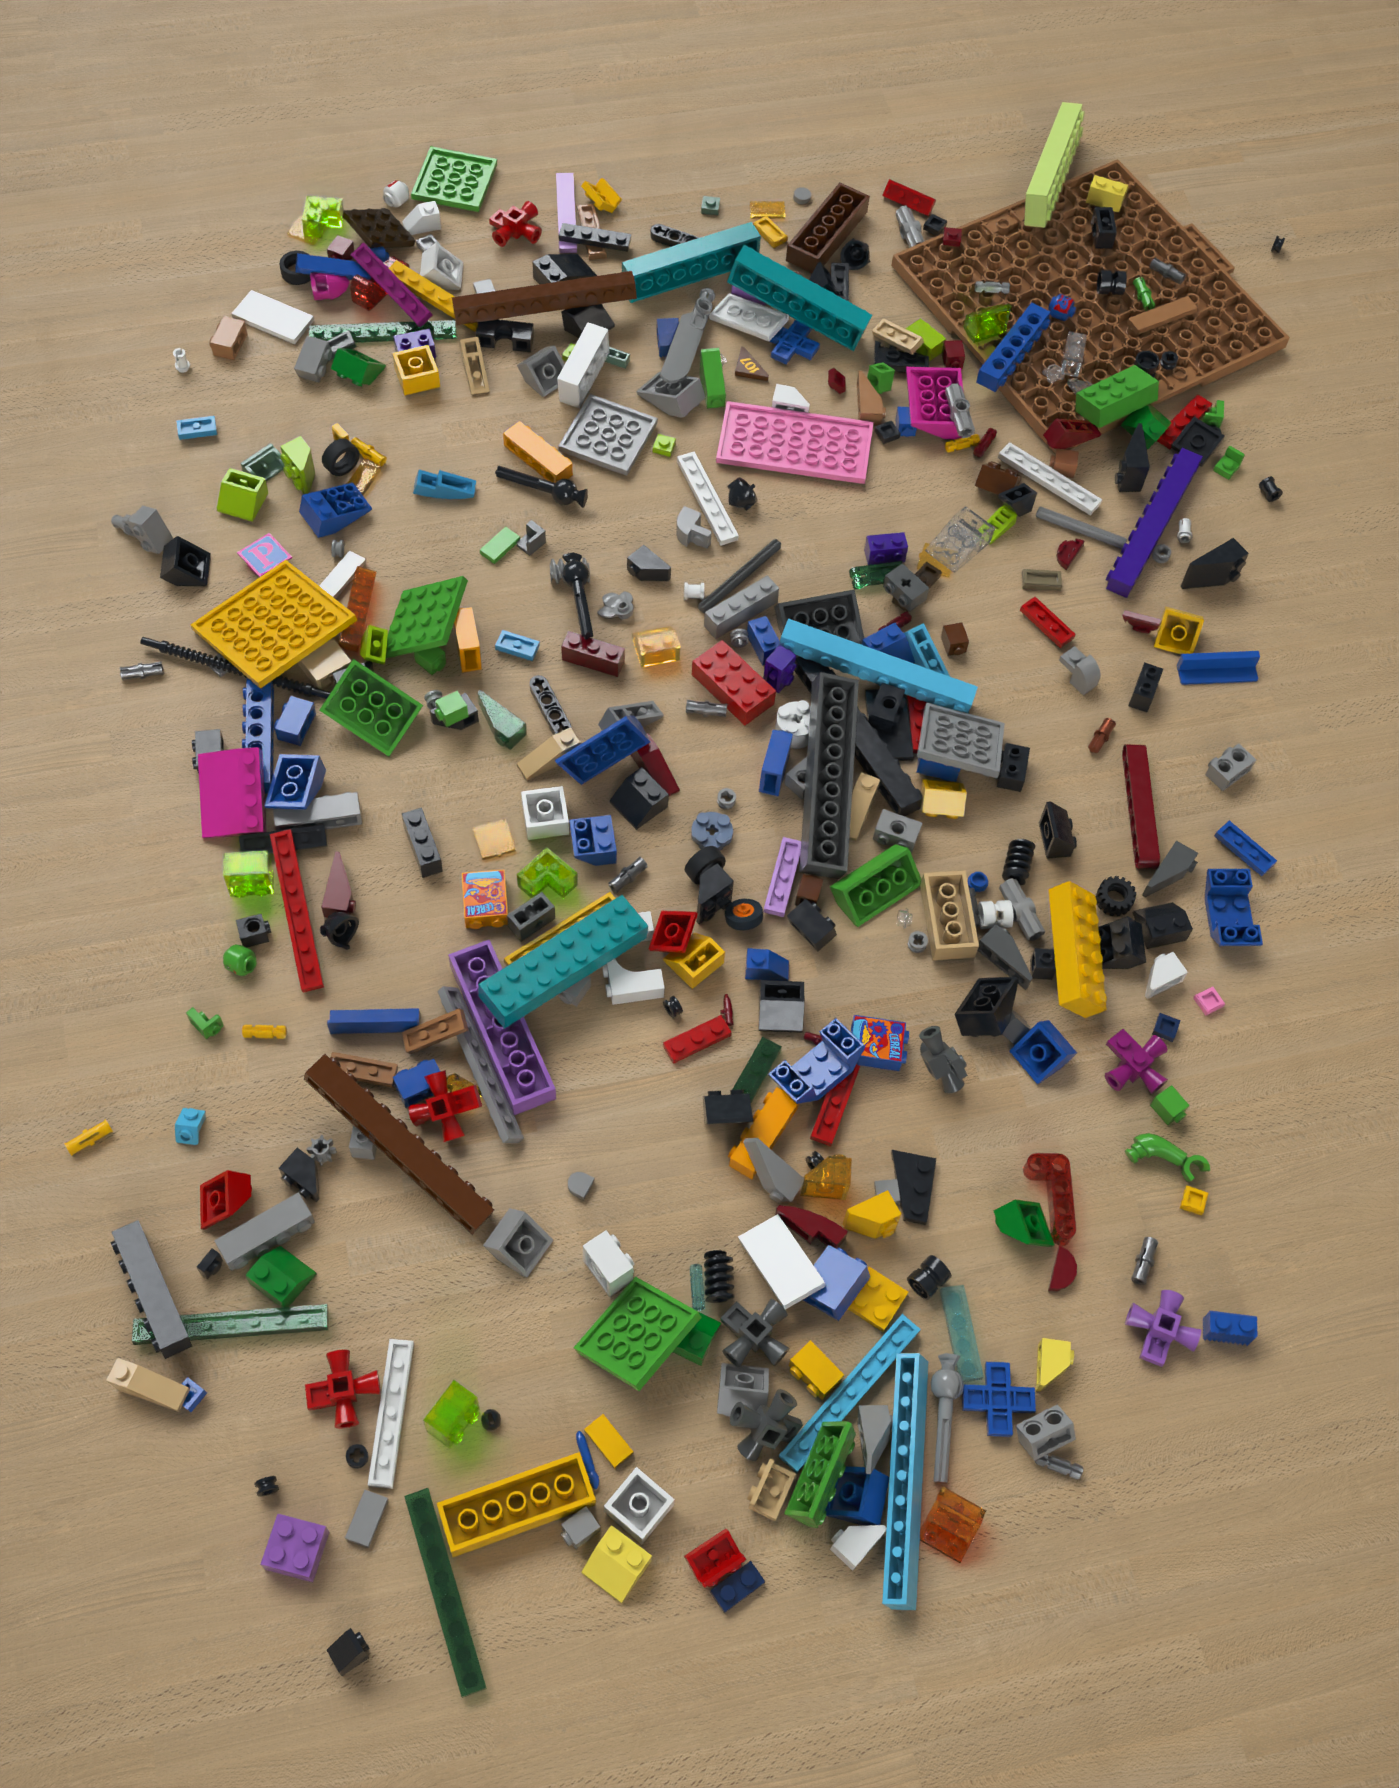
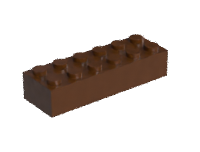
(827, 227)

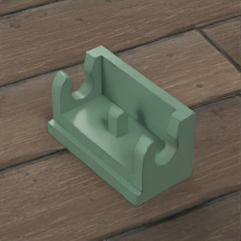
(264, 463)

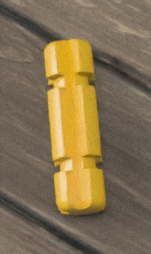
(962, 443)
(264, 1031)

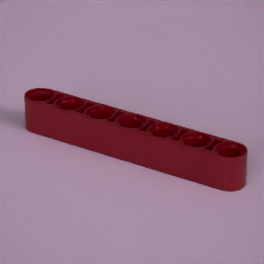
(1140, 807)

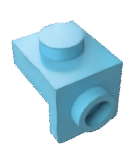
(189, 1125)

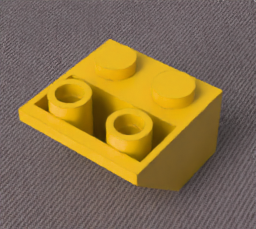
(698, 961)

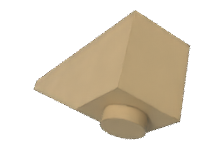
(474, 365)
(544, 756)
(862, 800)
(147, 1385)

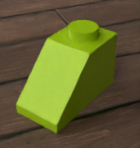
(374, 644)

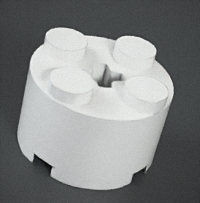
(795, 719)

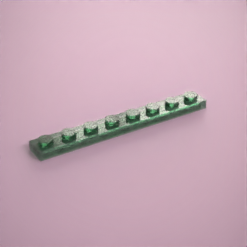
(383, 331)
(244, 1323)
(445, 1593)

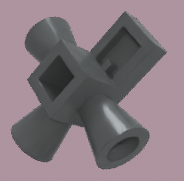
(942, 1060)
(754, 1332)
(767, 1424)

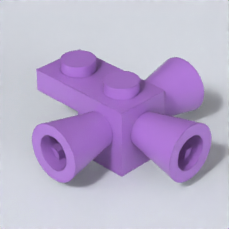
(1162, 1328)

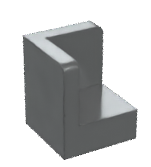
(533, 539)
(1016, 1028)

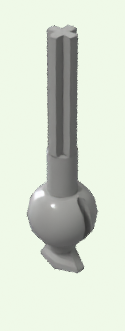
(947, 1386)

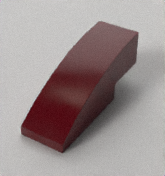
(812, 1226)

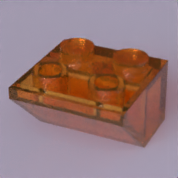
(951, 1524)

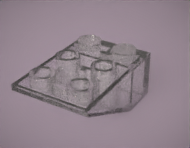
(961, 539)

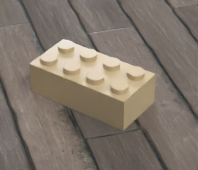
(949, 915)

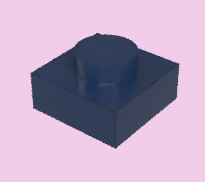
(1166, 1027)

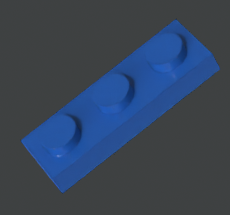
(1245, 848)

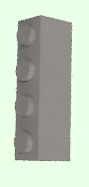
(741, 607)
(327, 810)
(265, 1231)

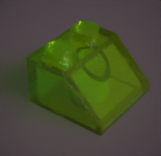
(987, 322)

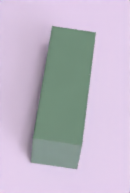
(618, 358)

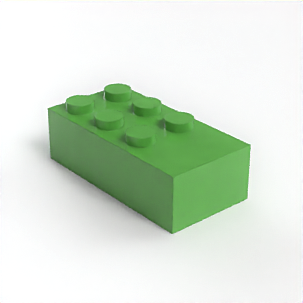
(1117, 396)

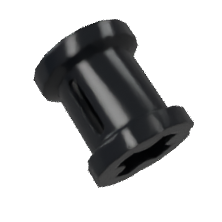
(1271, 490)

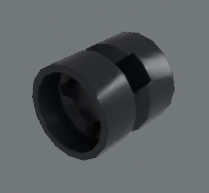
(1111, 282)
(1147, 361)
(929, 1277)

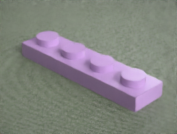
(783, 877)

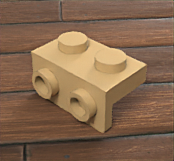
(771, 1490)

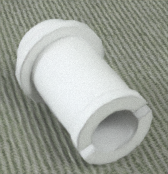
(181, 363)
(1184, 534)

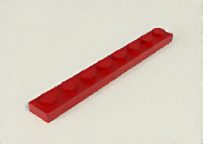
(296, 911)

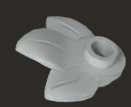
(617, 605)

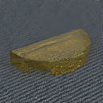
(456, 1082)

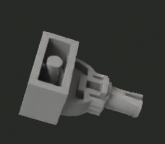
(146, 527)

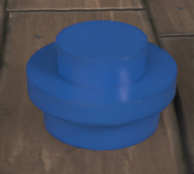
(978, 881)

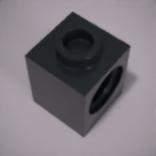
(249, 923)
(1042, 964)

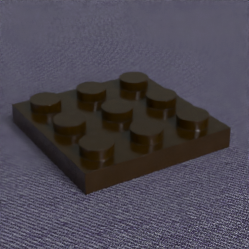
(378, 228)

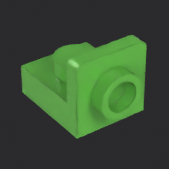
(1216, 414)
(1229, 463)
(203, 1024)

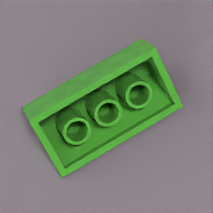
(877, 884)

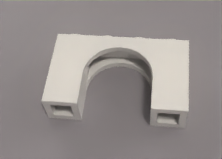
(633, 986)

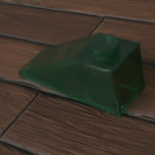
(504, 725)

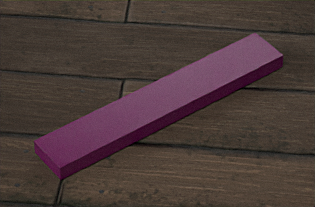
(391, 285)

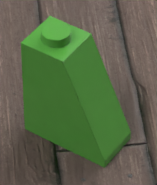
(712, 378)

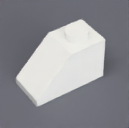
(423, 219)
(789, 398)
(1164, 974)
(856, 1542)

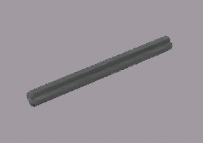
(739, 576)

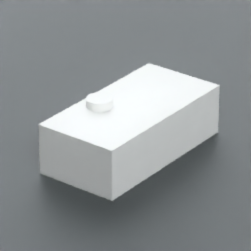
(583, 365)

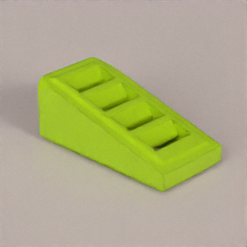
(1005, 516)

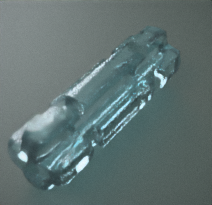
(697, 1287)

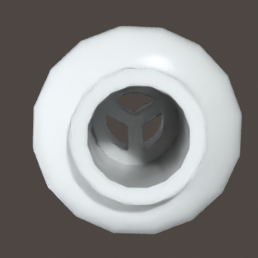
(395, 194)

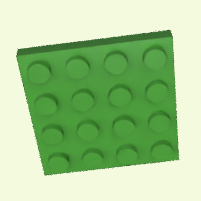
(454, 179)
(425, 617)
(637, 1333)

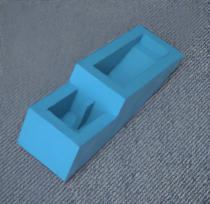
(443, 485)

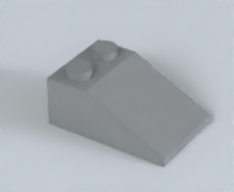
(674, 398)

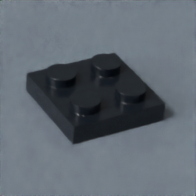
(1199, 439)

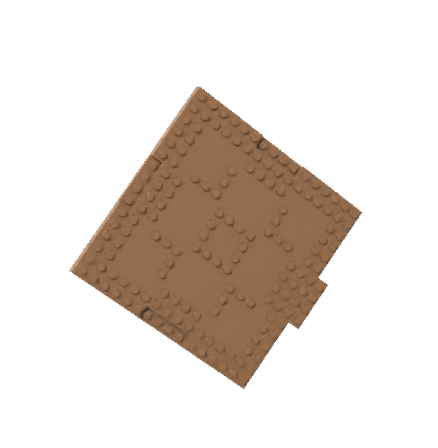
(1062, 259)

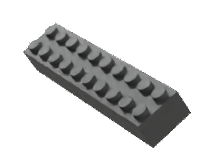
(829, 776)

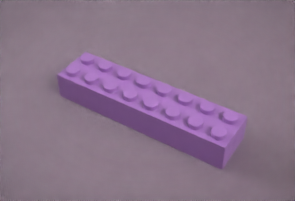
(509, 1049)

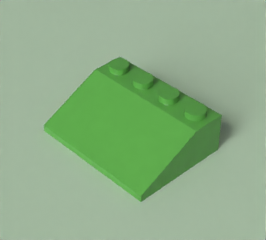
(371, 707)
(821, 1473)

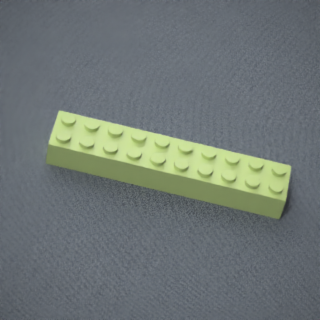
(1054, 165)

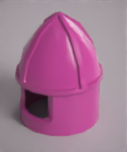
(328, 285)

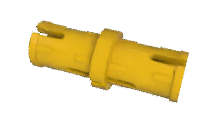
(368, 452)
(76, 1145)

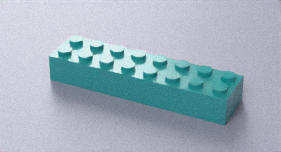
(690, 261)
(799, 298)
(562, 961)

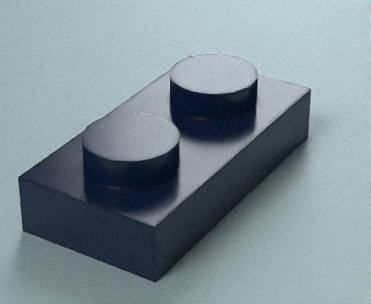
(737, 1587)

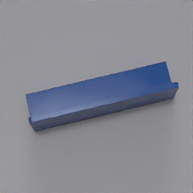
(308, 264)
(1218, 667)
(372, 1020)

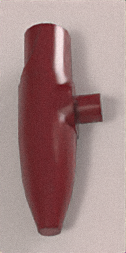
(727, 1011)
(813, 1037)

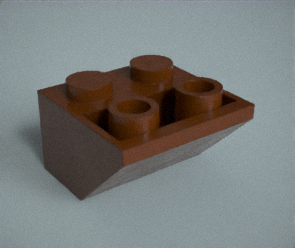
(995, 479)

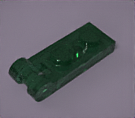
(873, 574)

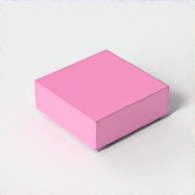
(1209, 1001)

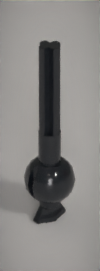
(562, 491)
(576, 576)

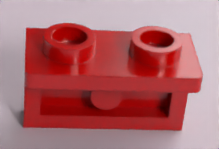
(715, 1559)

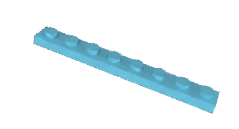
(851, 1389)

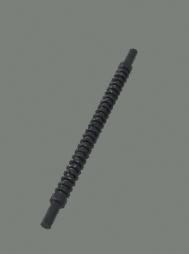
(165, 647)

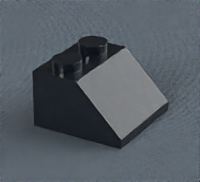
(184, 563)
(640, 798)
(1056, 832)
(1163, 924)
(727, 1108)

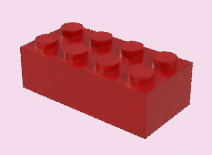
(733, 682)

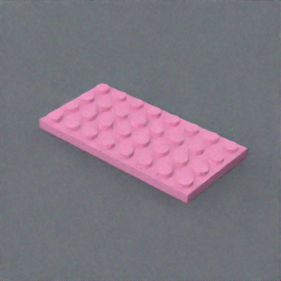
(795, 442)

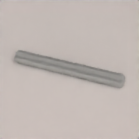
(1081, 527)

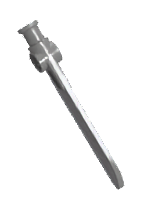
(687, 339)

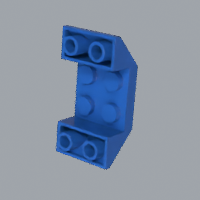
(1230, 909)
(822, 1066)

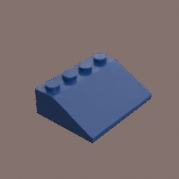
(604, 749)

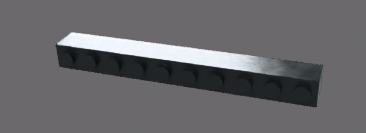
(872, 752)

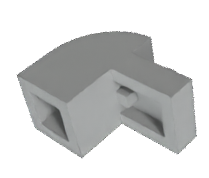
(689, 529)
(1084, 669)

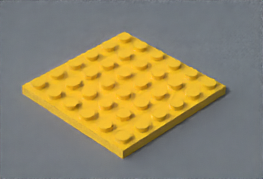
(273, 623)

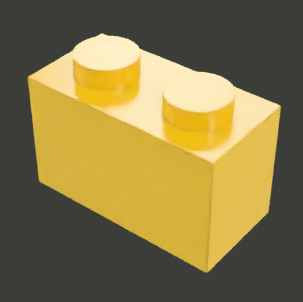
(815, 1370)

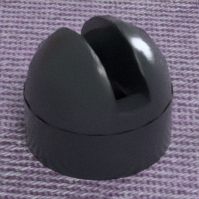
(496, 1417)

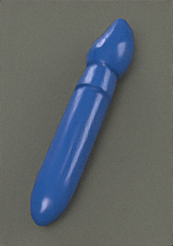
(587, 1459)

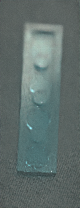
(961, 1332)

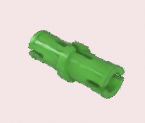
(1144, 293)

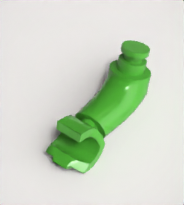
(1153, 1145)

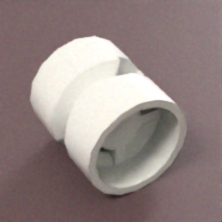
(988, 914)

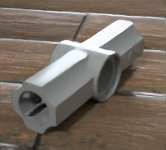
(909, 227)
(959, 410)
(1023, 909)

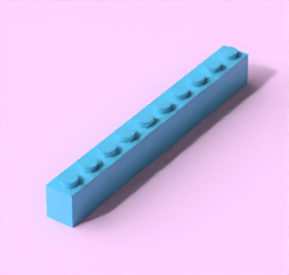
(877, 666)
(905, 1482)

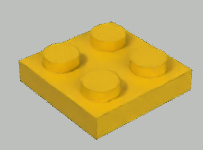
(878, 1300)

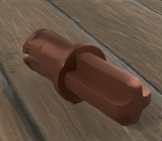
(1101, 735)

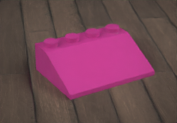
(928, 399)
(232, 792)

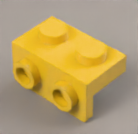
(602, 194)

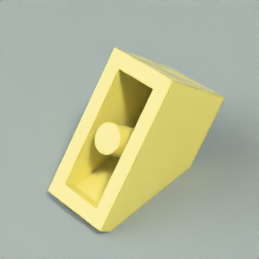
(1052, 1361)

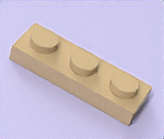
(897, 336)

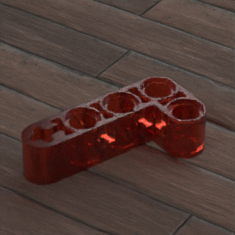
(368, 292)
(1055, 1198)

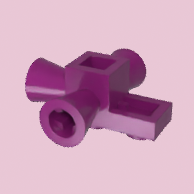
(1135, 1061)

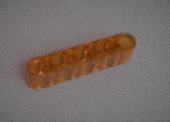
(358, 604)

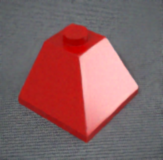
(673, 931)
(223, 1196)

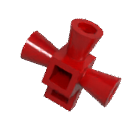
(515, 224)
(445, 1105)
(341, 1389)

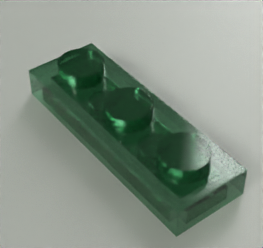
(758, 1067)

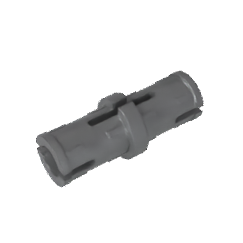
(1167, 271)
(141, 670)
(706, 708)
(627, 874)
(1144, 1260)

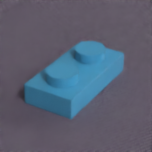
(196, 427)
(517, 645)

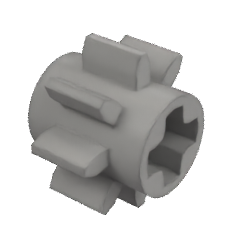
(326, 1153)

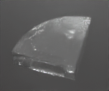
(1078, 385)

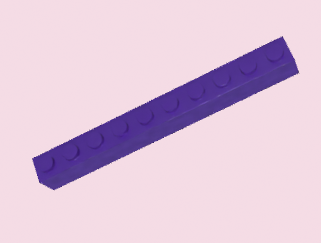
(1153, 523)

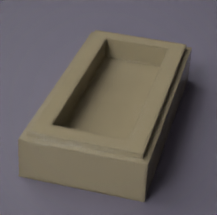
(1041, 579)

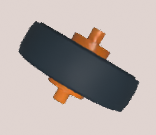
(744, 914)

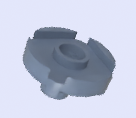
(709, 821)

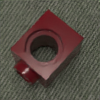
(953, 354)

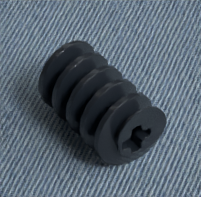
(1018, 860)
(717, 1276)

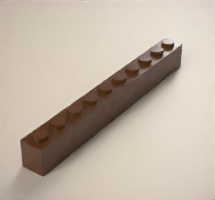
(544, 298)
(398, 1143)

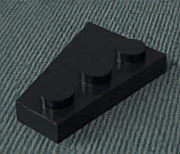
(897, 359)
(915, 1184)

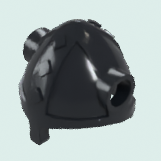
(856, 254)
(741, 494)
(338, 930)

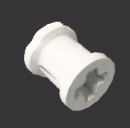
(693, 591)

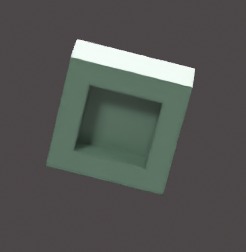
(710, 205)

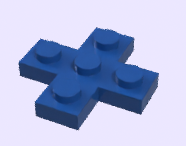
(793, 341)
(998, 1399)

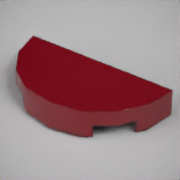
(1068, 551)
(1140, 622)
(1063, 1270)

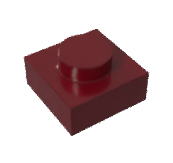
(952, 236)
(836, 381)

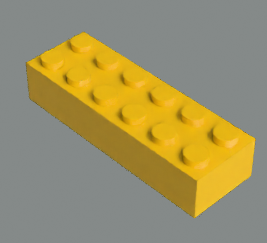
(1077, 949)
(516, 1504)

